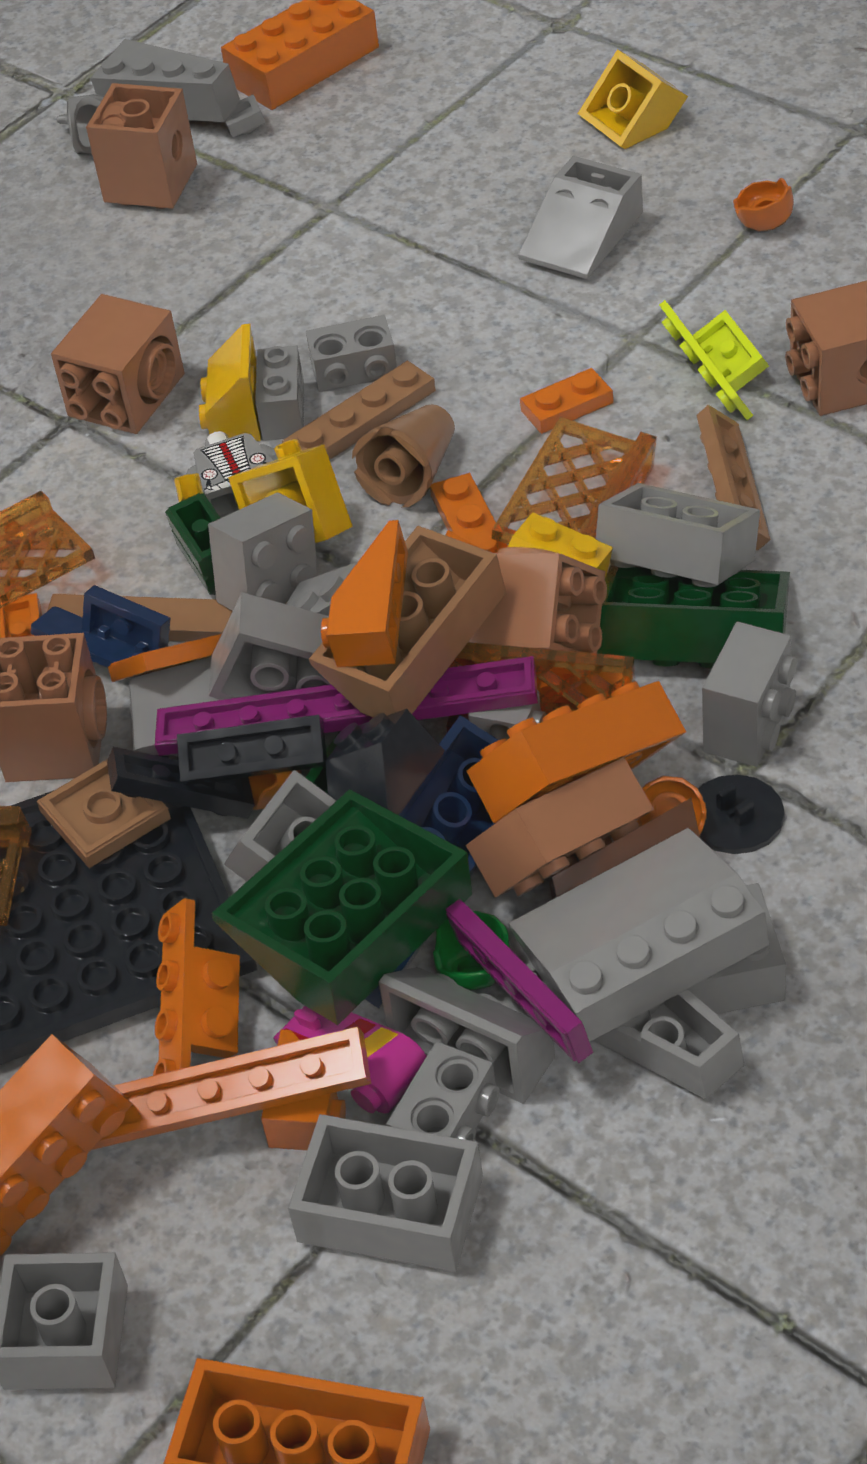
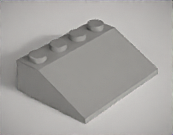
(642, 932)

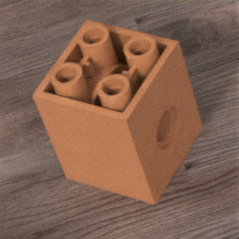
(142, 145)
(830, 347)
(118, 363)
(546, 603)
(49, 708)

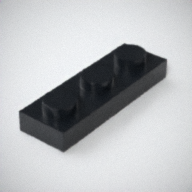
(251, 750)
(158, 779)

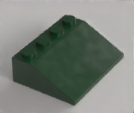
(684, 622)
(345, 903)

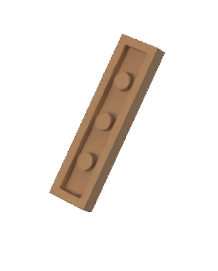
(366, 410)
(730, 464)

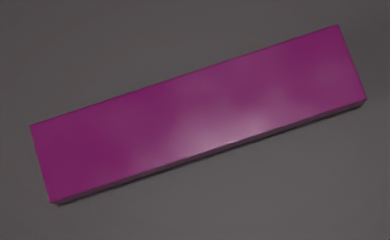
(519, 981)

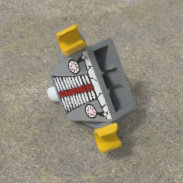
(223, 458)

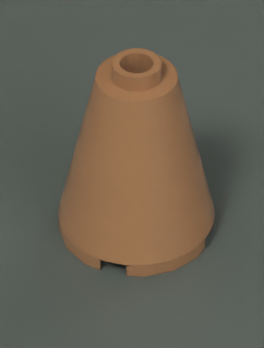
(403, 455)

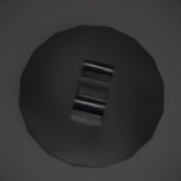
(740, 814)

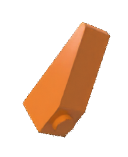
(369, 604)

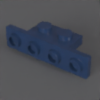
(111, 625)

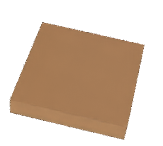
(97, 819)

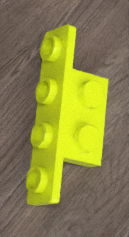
(725, 355)

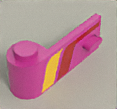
(390, 1055)

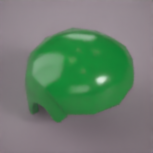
(457, 963)

